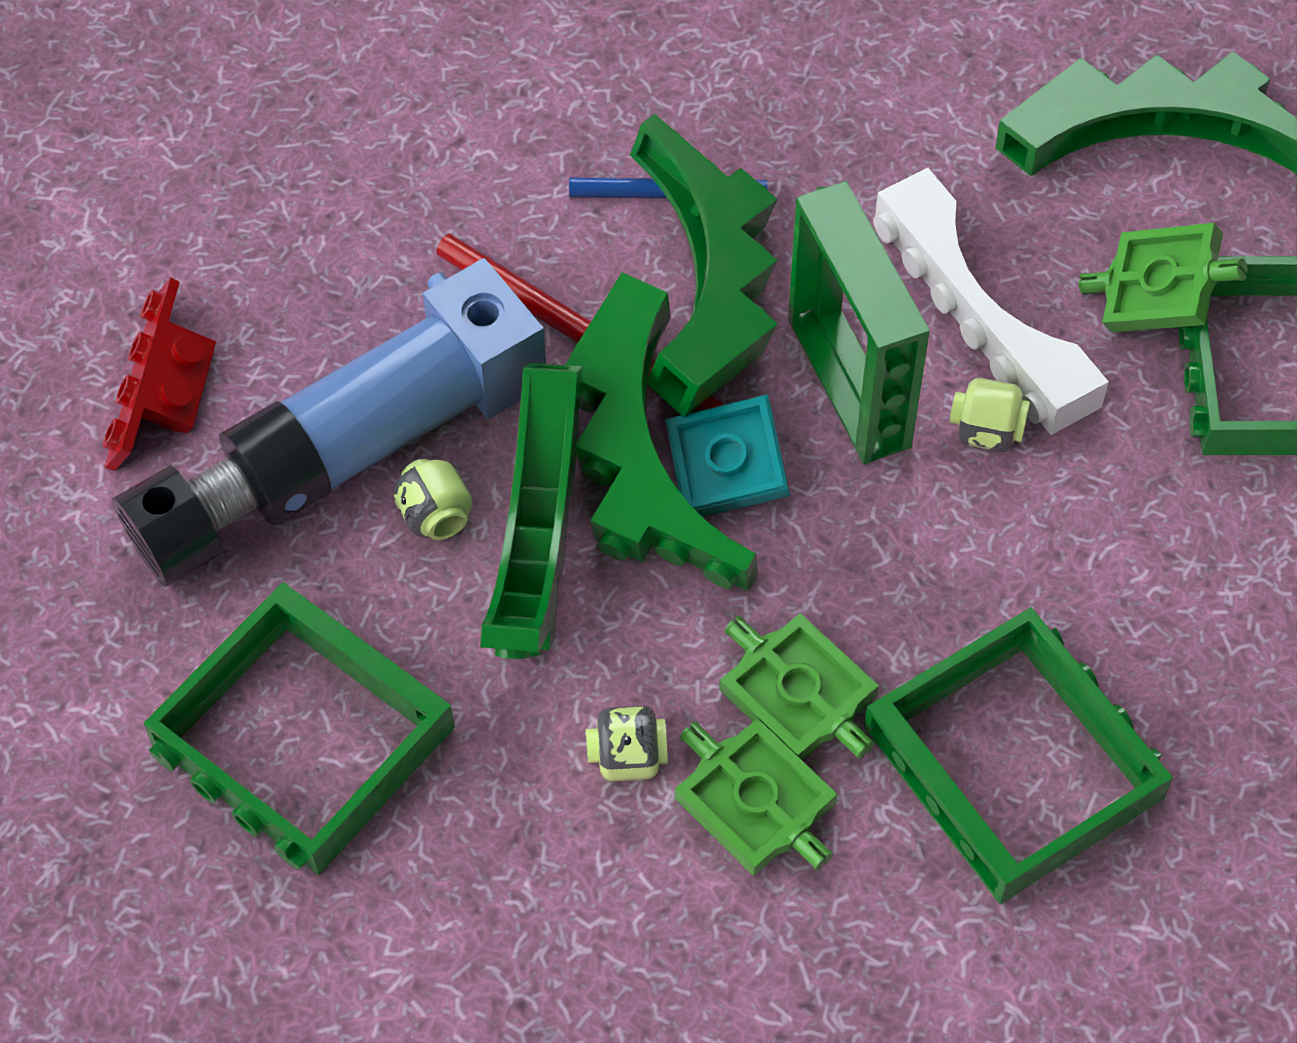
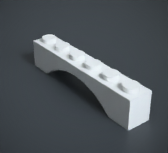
(1050, 371)

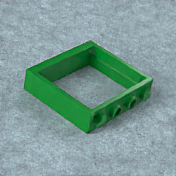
(840, 253)
(1264, 278)
(291, 611)
(946, 803)

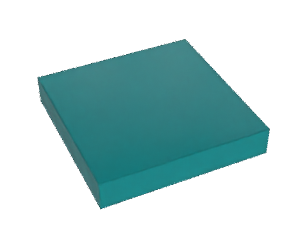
(728, 456)

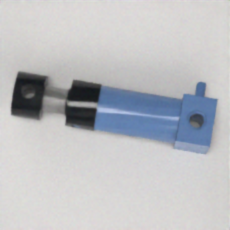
(321, 436)

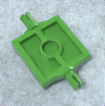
(1163, 277)
(799, 686)
(755, 796)

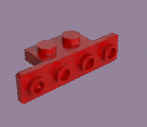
(165, 376)

